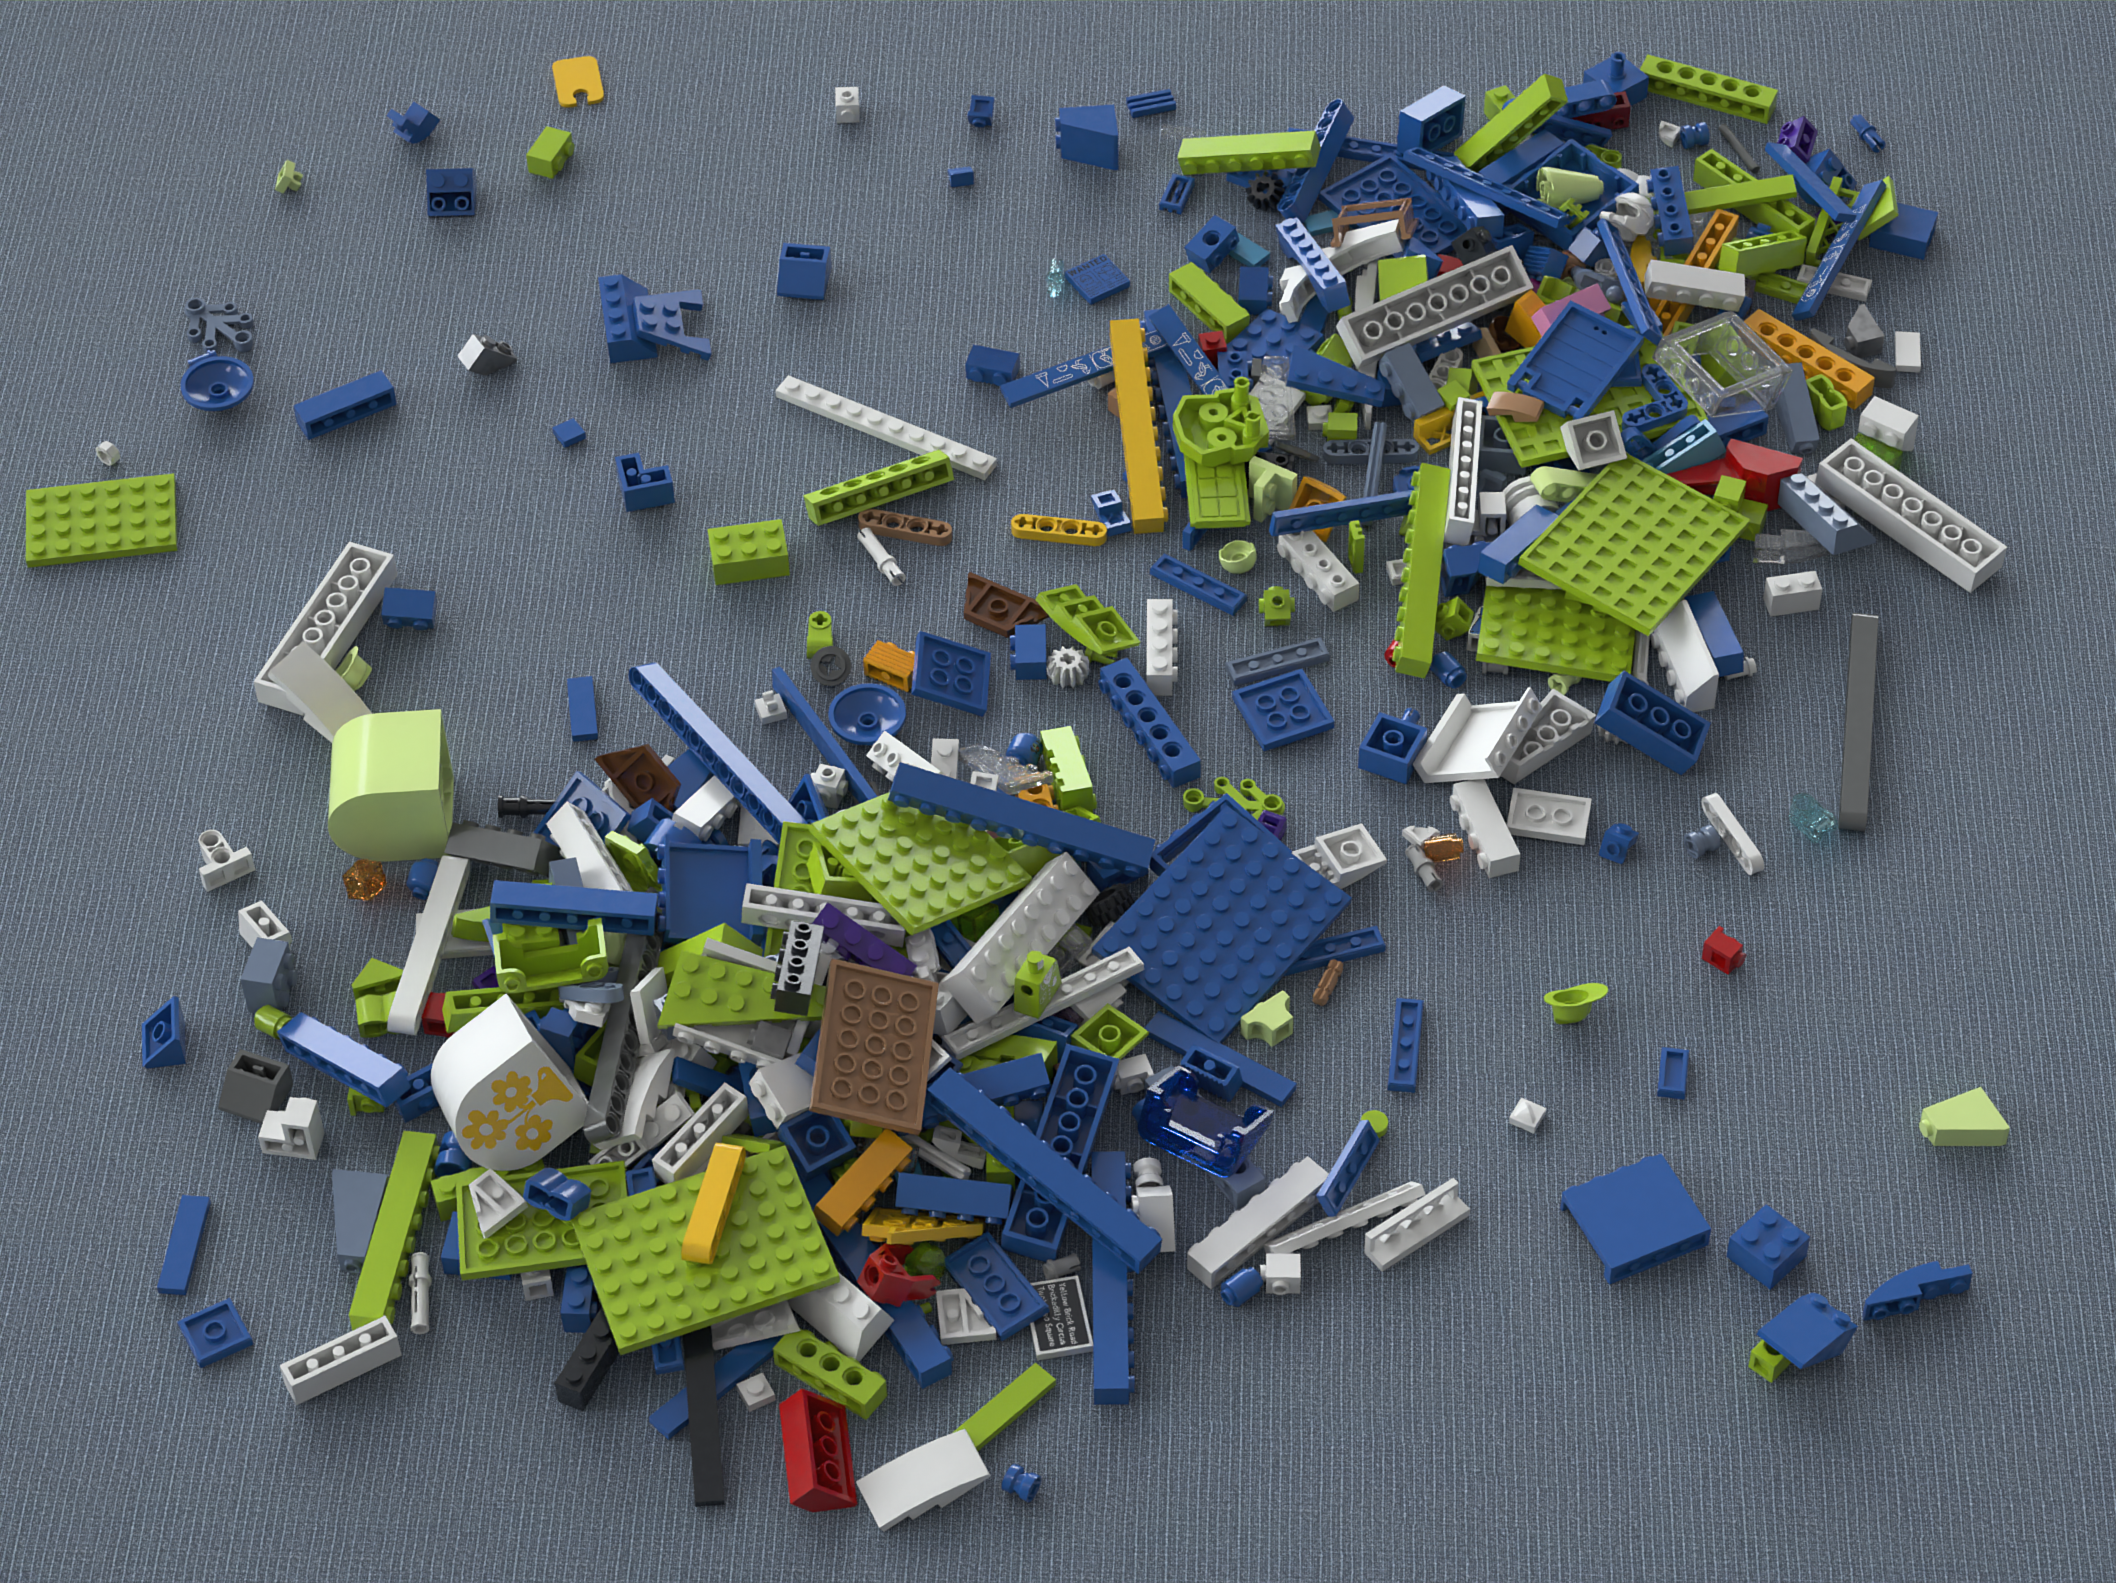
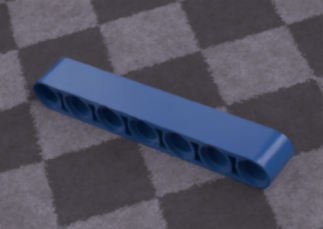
(1308, 181)

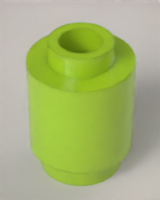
(270, 1020)

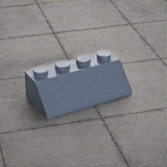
(1821, 515)

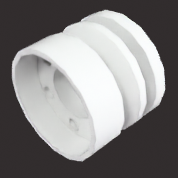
(1521, 497)

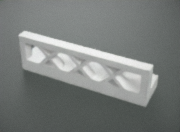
(1415, 1225)

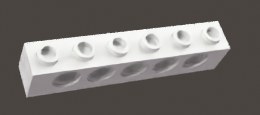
(780, 906)

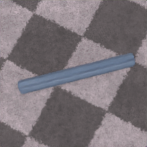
(1375, 462)

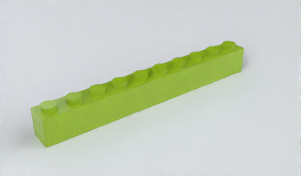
(1422, 570)

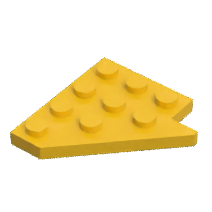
(907, 1229)

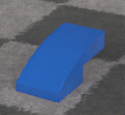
(1111, 513)

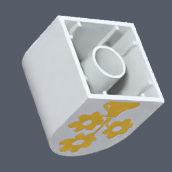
(506, 1090)

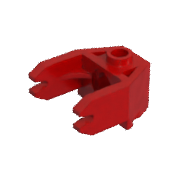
(889, 1282)

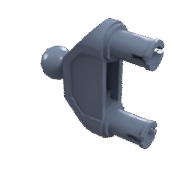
(1610, 286)

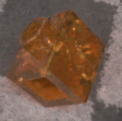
(364, 880)

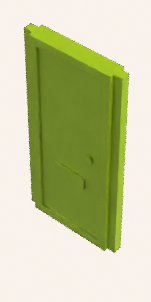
(1216, 495)

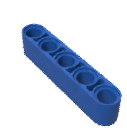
(1585, 99)

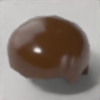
(1502, 339)

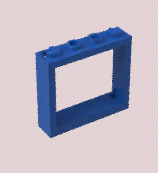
(1182, 838)

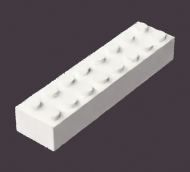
(1434, 306)
(1910, 515)
(332, 614)
(1030, 923)

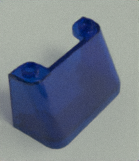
(1197, 1128)

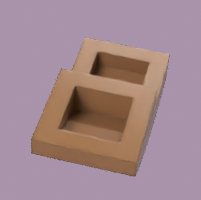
(1520, 406)

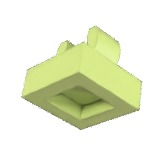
(288, 178)

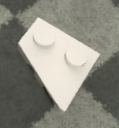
(961, 1319)

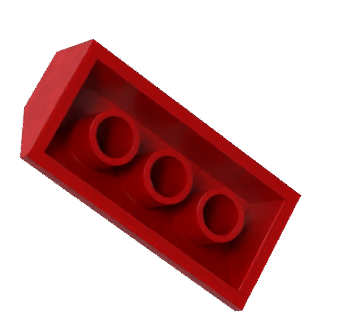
(817, 1452)

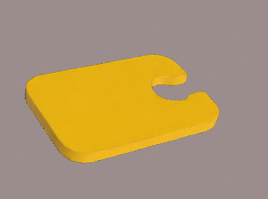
(577, 76)

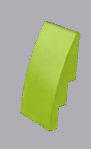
(1087, 619)

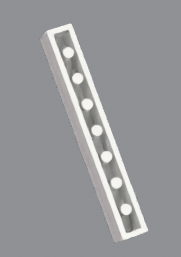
(1463, 473)

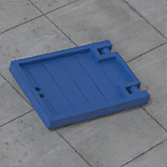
(1576, 361)

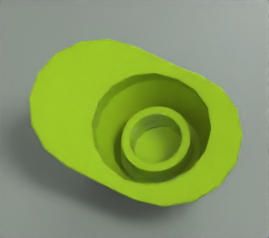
(1575, 1002)

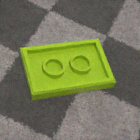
(1884, 210)

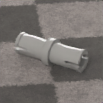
(1424, 867)

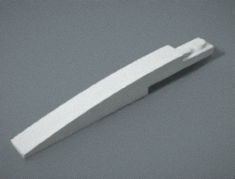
(1365, 297)

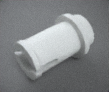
(1749, 669)

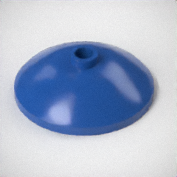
(217, 383)
(865, 712)

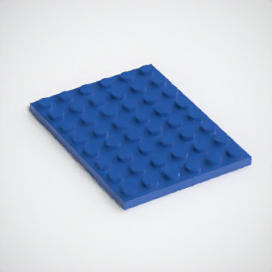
(1224, 924)

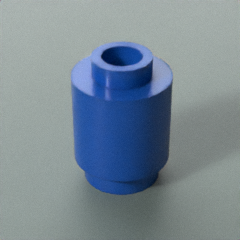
(1448, 669)
(1241, 1287)

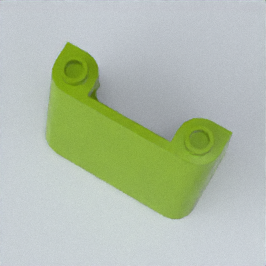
(554, 966)

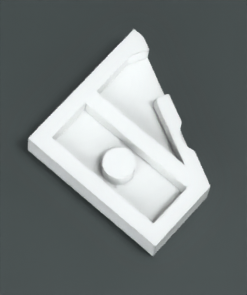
(495, 1202)

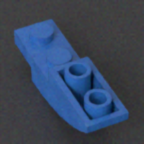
(1905, 1290)

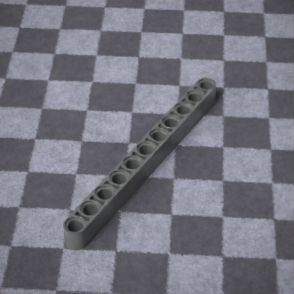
(1858, 722)
(620, 1042)

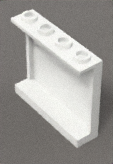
(1475, 739)
(732, 1038)

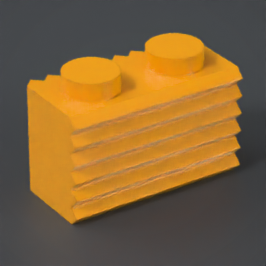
(890, 665)

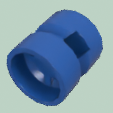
(451, 1157)

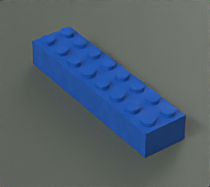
(1071, 1128)

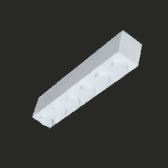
(579, 839)
(1256, 1223)

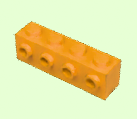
(862, 1182)

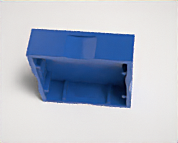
(1578, 159)

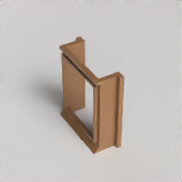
(1405, 214)

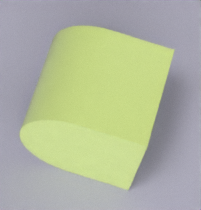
(391, 786)

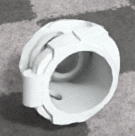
(1632, 217)

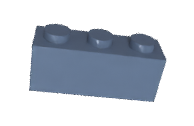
(1410, 382)

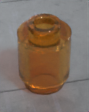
(1443, 847)

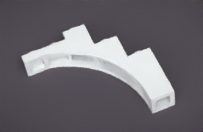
(1356, 249)

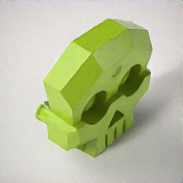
(1221, 426)

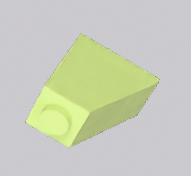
(1964, 1121)

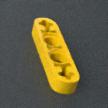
(1058, 532)

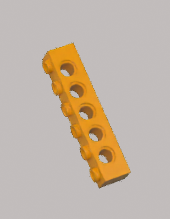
(1796, 348)

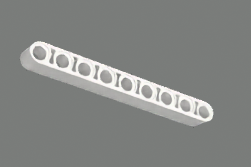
(428, 945)

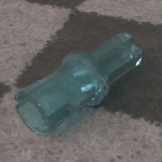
(1055, 277)

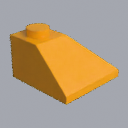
(1315, 492)

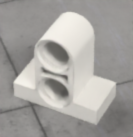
(222, 863)

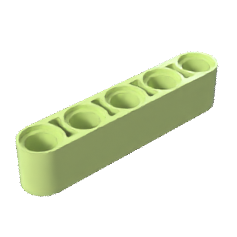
(1560, 484)

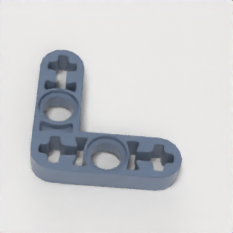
(598, 991)

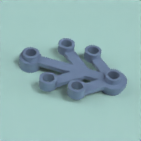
(198, 309)

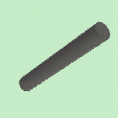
(1739, 148)

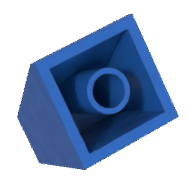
(1088, 135)

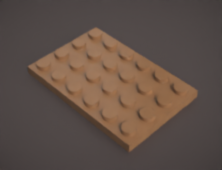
(874, 1047)

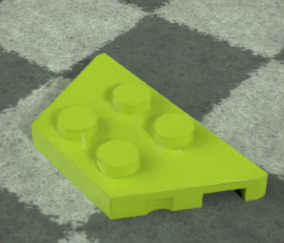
(633, 861)

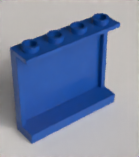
(706, 888)
(1637, 1217)

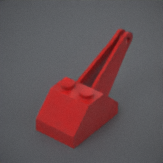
(1748, 462)

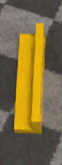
(1435, 426)

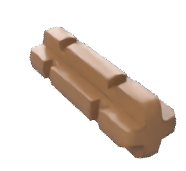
(1327, 982)

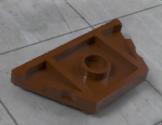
(999, 607)
(641, 776)

